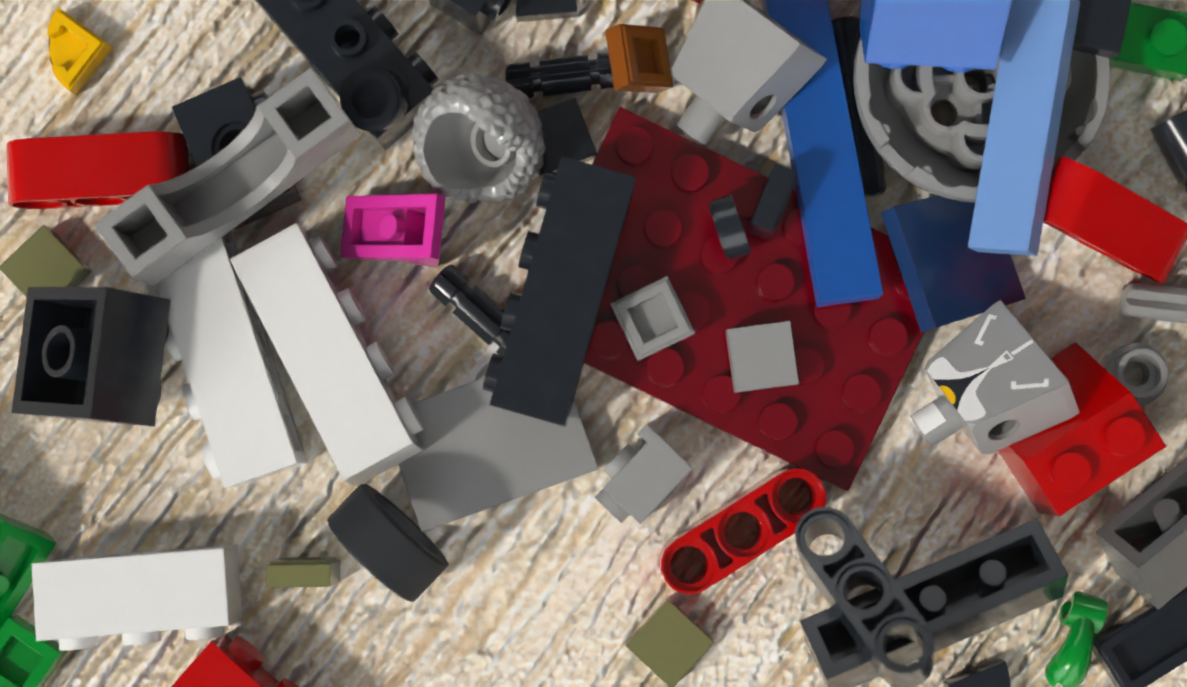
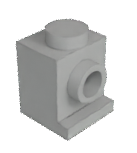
(641, 477)

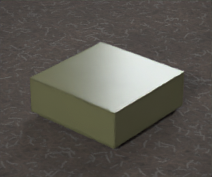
(44, 262)
(303, 572)
(669, 643)

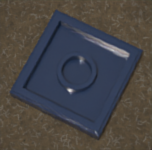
(939, 269)

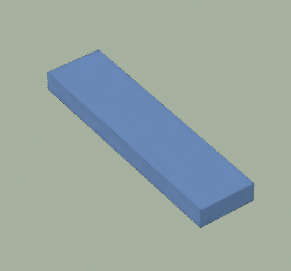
(1023, 127)

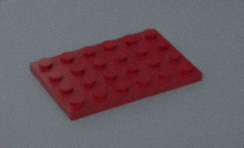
(844, 353)

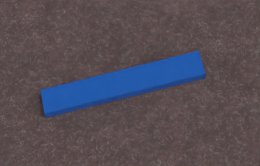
(827, 166)

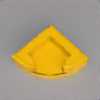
(74, 51)

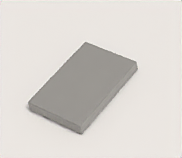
(486, 455)

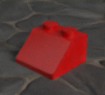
(1089, 450)

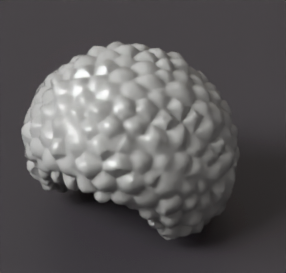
(478, 139)

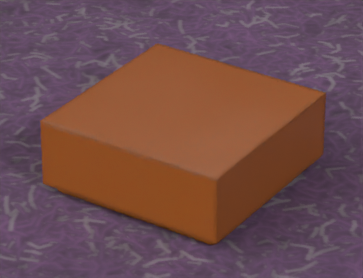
(639, 58)

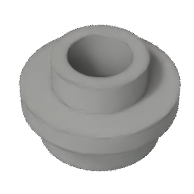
(1150, 362)

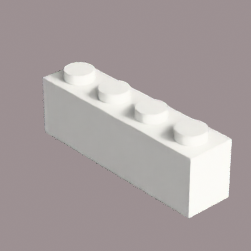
(327, 354)
(228, 369)

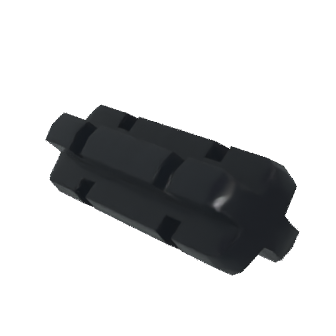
(561, 75)
(471, 305)

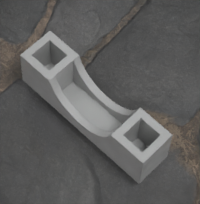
(185, 215)

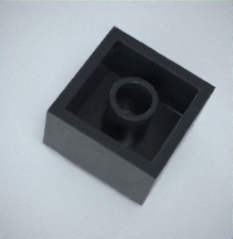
(91, 355)

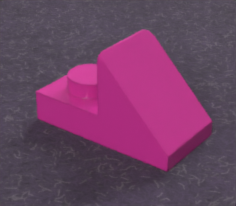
(393, 228)

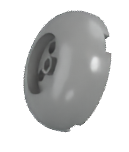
(949, 158)

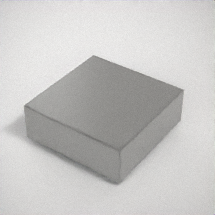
(652, 318)
(762, 357)

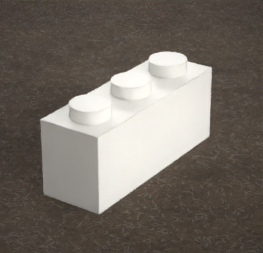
(137, 596)

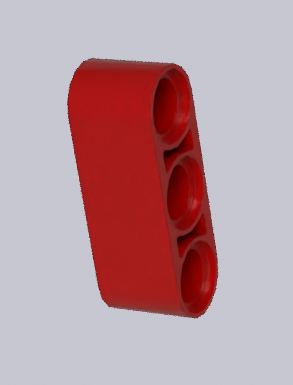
(91, 168)
(1113, 220)
(708, 532)

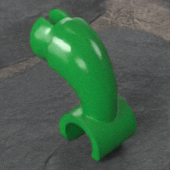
(1072, 660)

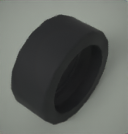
(387, 542)

